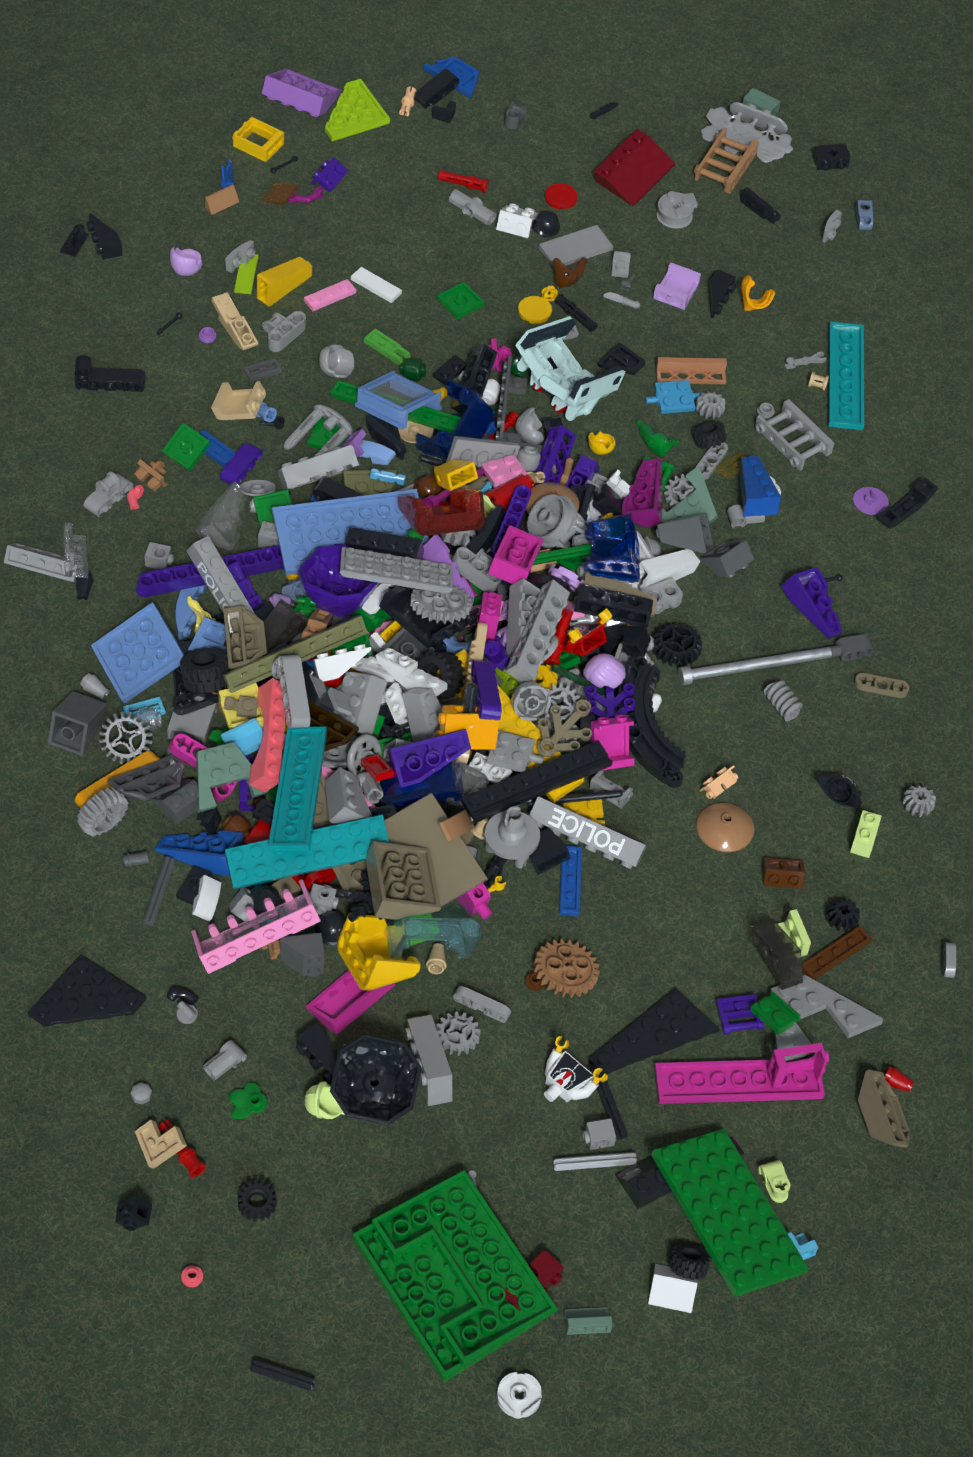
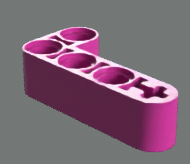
(189, 758)

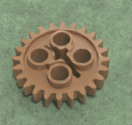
(560, 968)

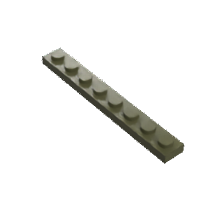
(306, 648)

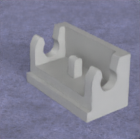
(600, 783)

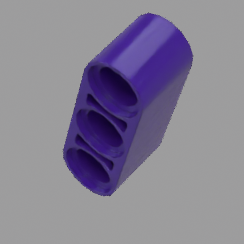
(241, 463)

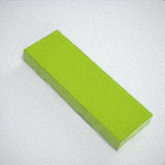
(246, 276)

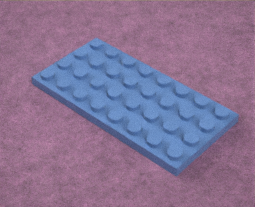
(327, 523)

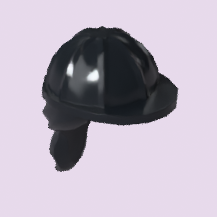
(259, 893)

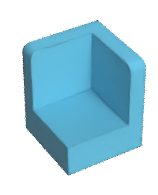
(805, 1248)

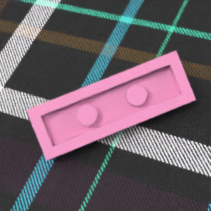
(330, 295)

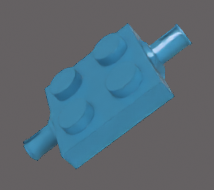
(674, 397)

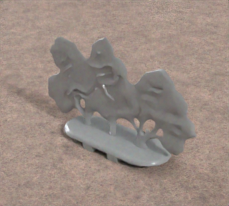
(745, 132)

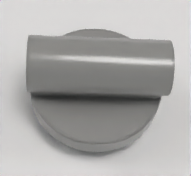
(186, 1013)

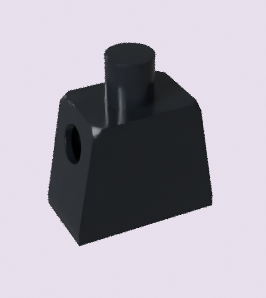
(549, 852)

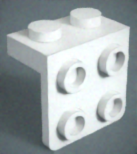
(516, 220)

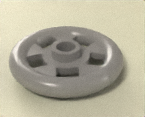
(371, 742)

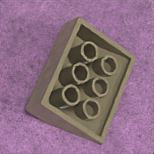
(401, 880)

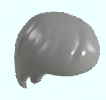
(336, 361)
(528, 427)

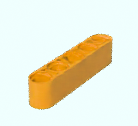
(141, 760)

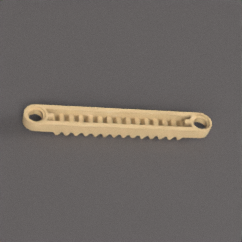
(476, 653)

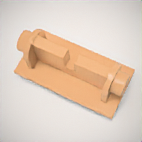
(713, 786)

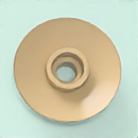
(409, 433)

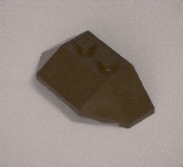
(338, 730)

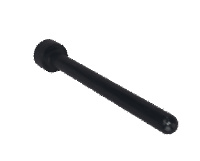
(583, 797)

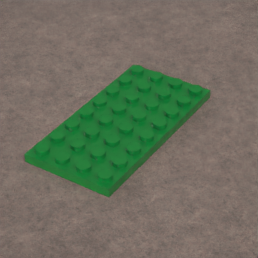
(729, 1212)

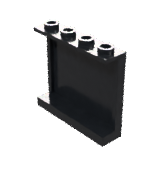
(429, 633)

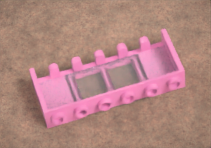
(257, 931)

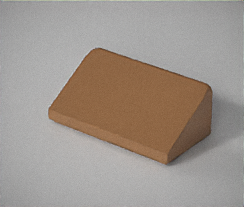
(221, 199)

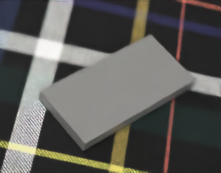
(576, 245)

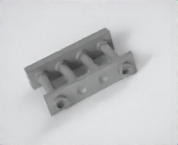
(800, 422)

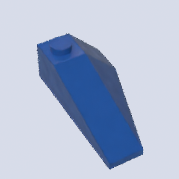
(202, 850)

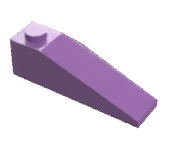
(437, 551)

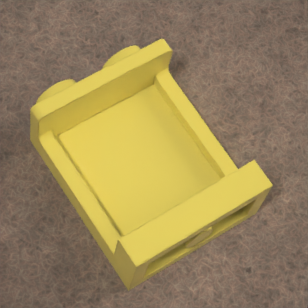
(230, 715)

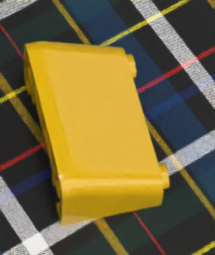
(367, 956)

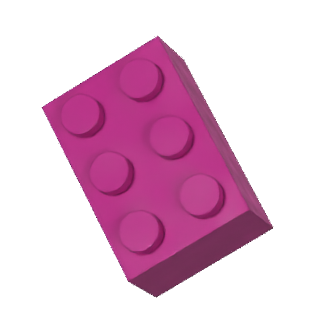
(515, 555)

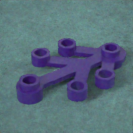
(611, 702)

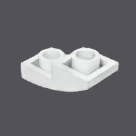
(493, 773)
(207, 898)

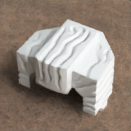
(618, 485)

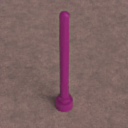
(434, 500)

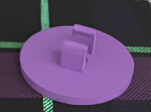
(870, 500)

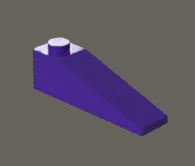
(421, 759)

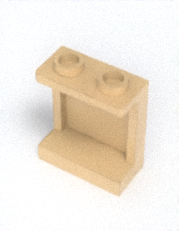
(238, 403)

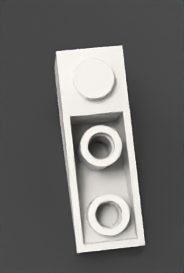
(336, 665)

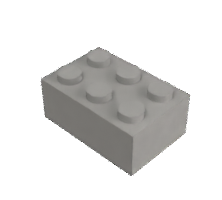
(365, 698)

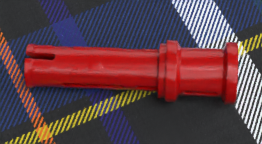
(471, 182)
(561, 631)
(187, 1155)

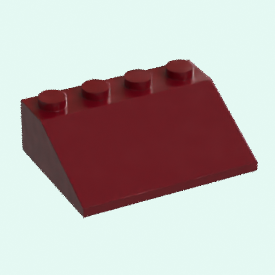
(634, 168)

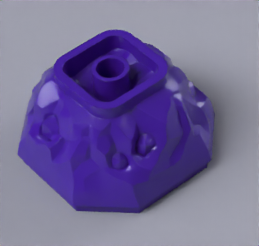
(328, 588)

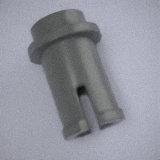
(135, 859)

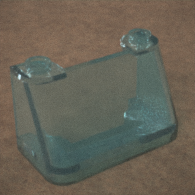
(459, 934)

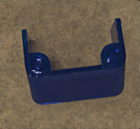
(472, 424)

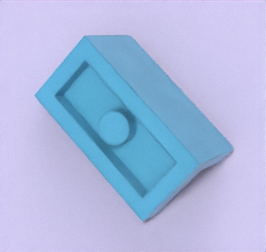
(245, 736)

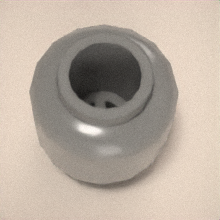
(529, 458)

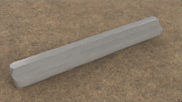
(594, 1161)

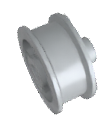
(675, 210)

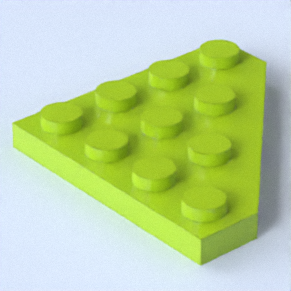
(355, 112)

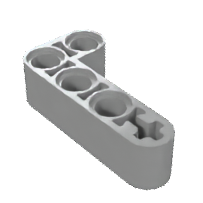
(290, 672)

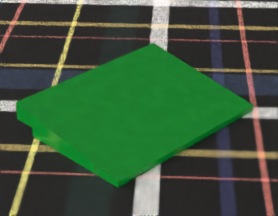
(444, 1272)

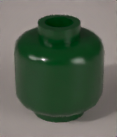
(413, 369)

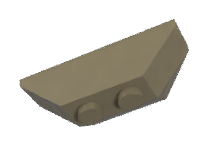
(243, 636)
(883, 1110)

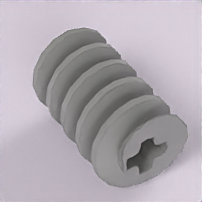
(783, 700)

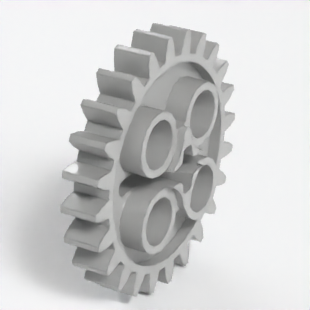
(441, 605)

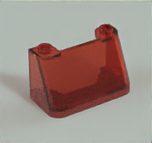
(462, 514)

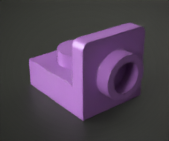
(355, 440)

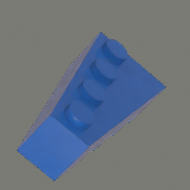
(757, 488)

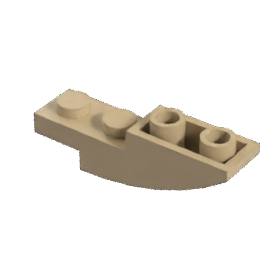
(234, 323)

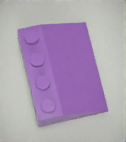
(300, 92)

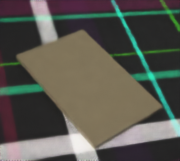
(452, 861)

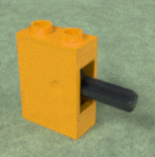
(455, 718)

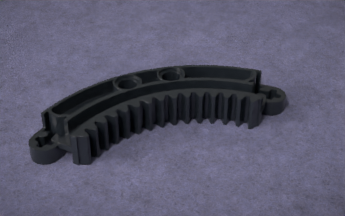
(650, 746)

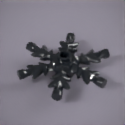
(359, 896)

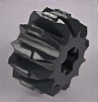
(843, 914)

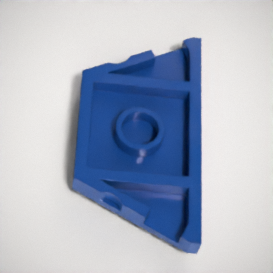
(467, 74)

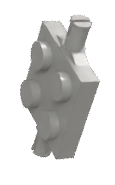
(513, 752)

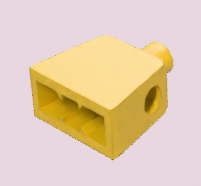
(450, 475)

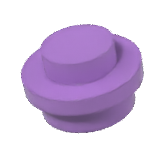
(207, 335)

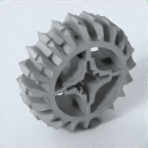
(118, 721)
(102, 812)

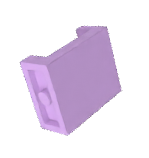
(677, 286)

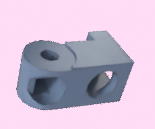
(864, 216)

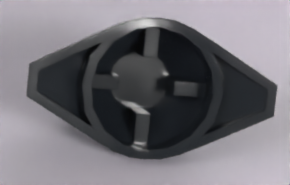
(841, 787)

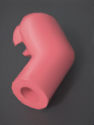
(134, 495)

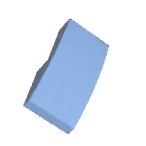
(378, 453)

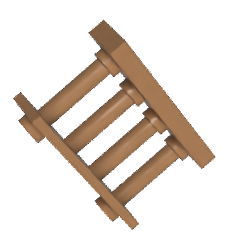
(736, 172)

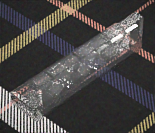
(70, 554)

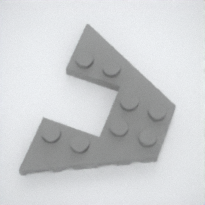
(814, 997)

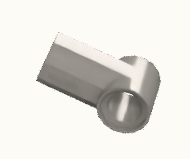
(736, 517)
(371, 788)
(228, 1057)

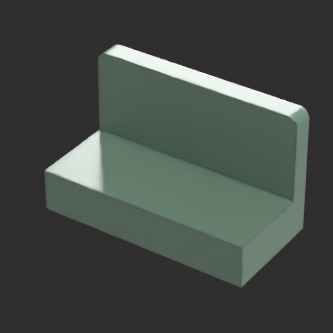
(588, 1321)

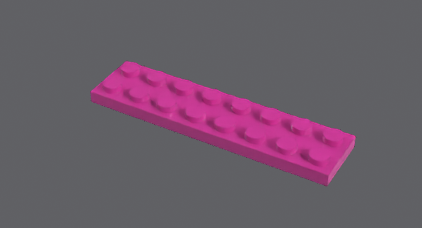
(730, 1082)

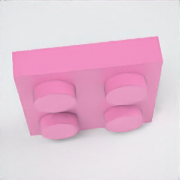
(503, 470)

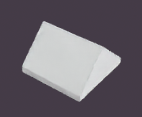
(672, 1290)

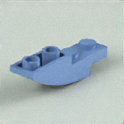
(184, 614)

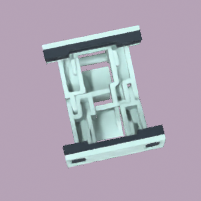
(573, 388)

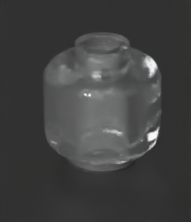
(152, 718)

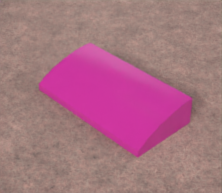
(343, 1002)

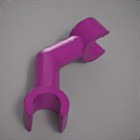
(307, 199)

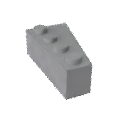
(316, 468)
(521, 601)
(429, 1052)

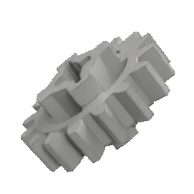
(676, 490)
(565, 693)
(456, 1036)

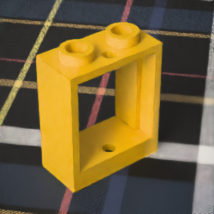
(264, 153)

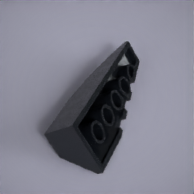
(645, 1181)

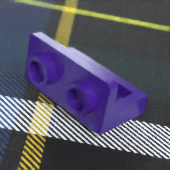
(330, 175)

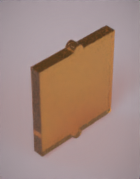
(279, 193)

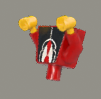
(587, 637)

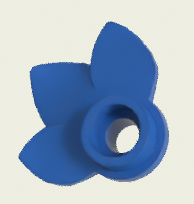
(227, 175)

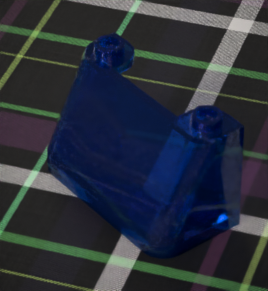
(614, 549)
(442, 784)

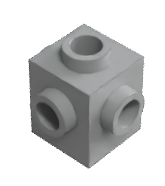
(324, 898)

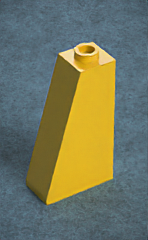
(282, 279)

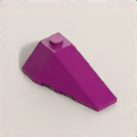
(645, 495)

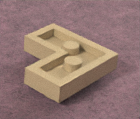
(159, 1147)

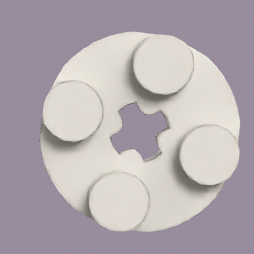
(519, 1407)

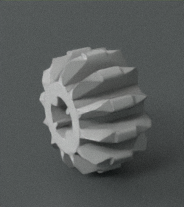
(710, 405)
(919, 800)

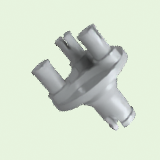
(512, 836)

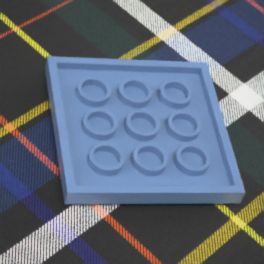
(138, 652)

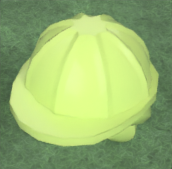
(321, 1102)

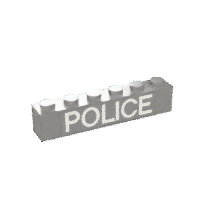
(217, 575)
(587, 832)

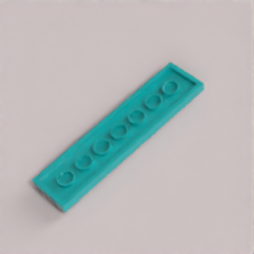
(846, 376)
(298, 789)
(328, 849)

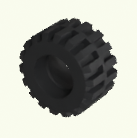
(204, 669)
(450, 671)

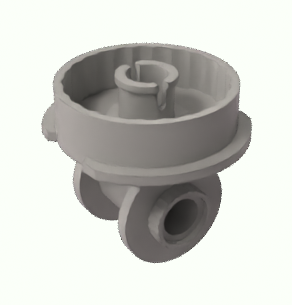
(555, 521)

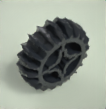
(674, 648)

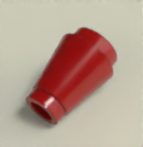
(898, 1079)

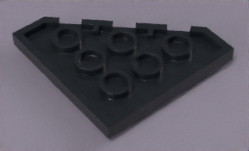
(85, 994)

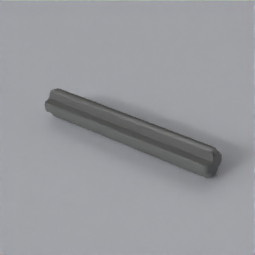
(158, 891)

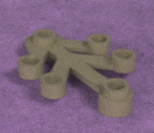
(563, 731)

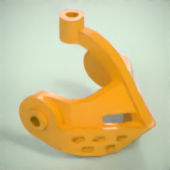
(752, 304)

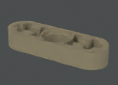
(884, 680)

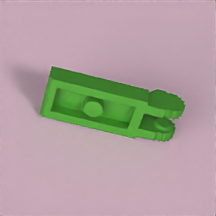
(386, 346)

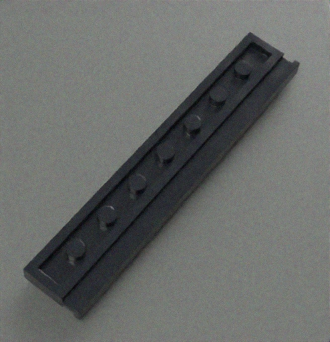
(536, 781)

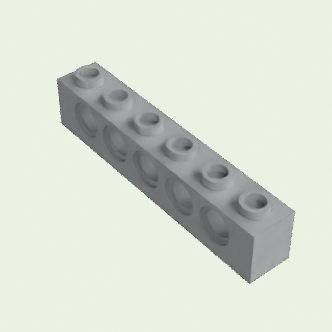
(538, 632)

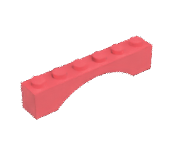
(267, 765)

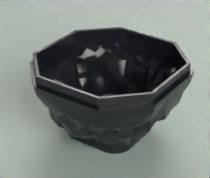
(377, 1059)

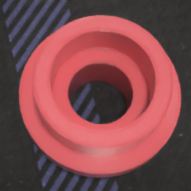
(192, 1282)

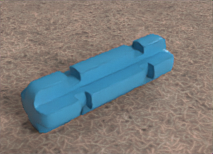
(387, 476)

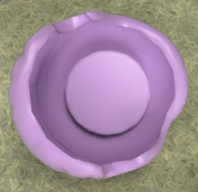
(185, 261)
(604, 671)

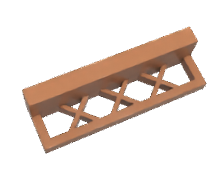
(691, 366)

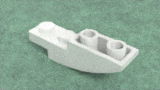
(406, 673)

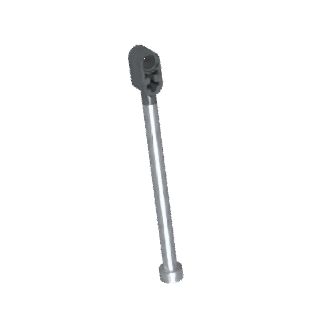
(847, 648)

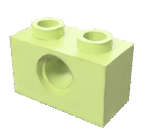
(865, 834)

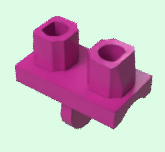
(503, 354)

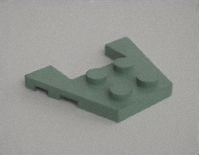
(696, 503)
(221, 767)

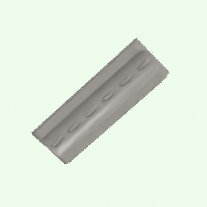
(396, 570)

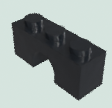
(634, 640)

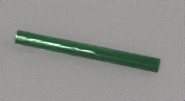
(577, 679)

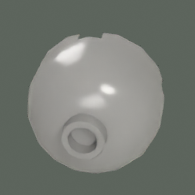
(530, 700)

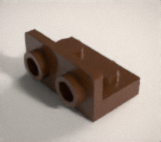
(783, 872)

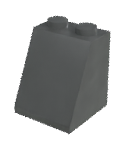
(687, 533)
(76, 722)

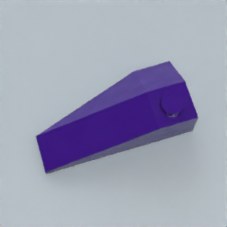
(810, 596)

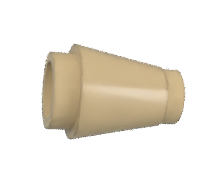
(436, 962)

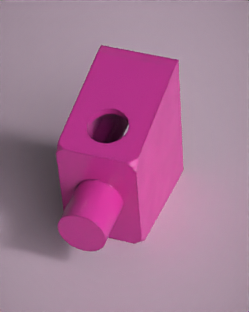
(477, 901)

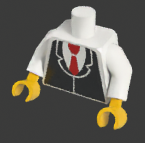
(569, 1077)

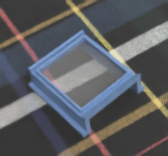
(394, 397)

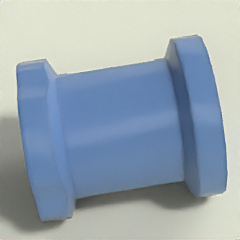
(267, 413)

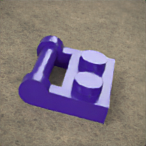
(737, 1008)

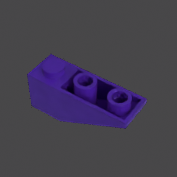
(584, 471)

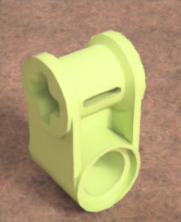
(775, 1180)

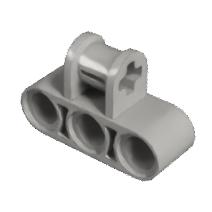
(284, 329)
(107, 493)
(476, 568)

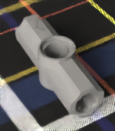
(472, 207)

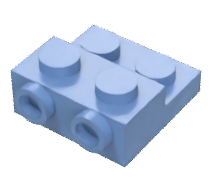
(210, 634)

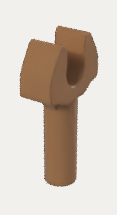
(567, 471)

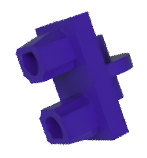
(496, 653)

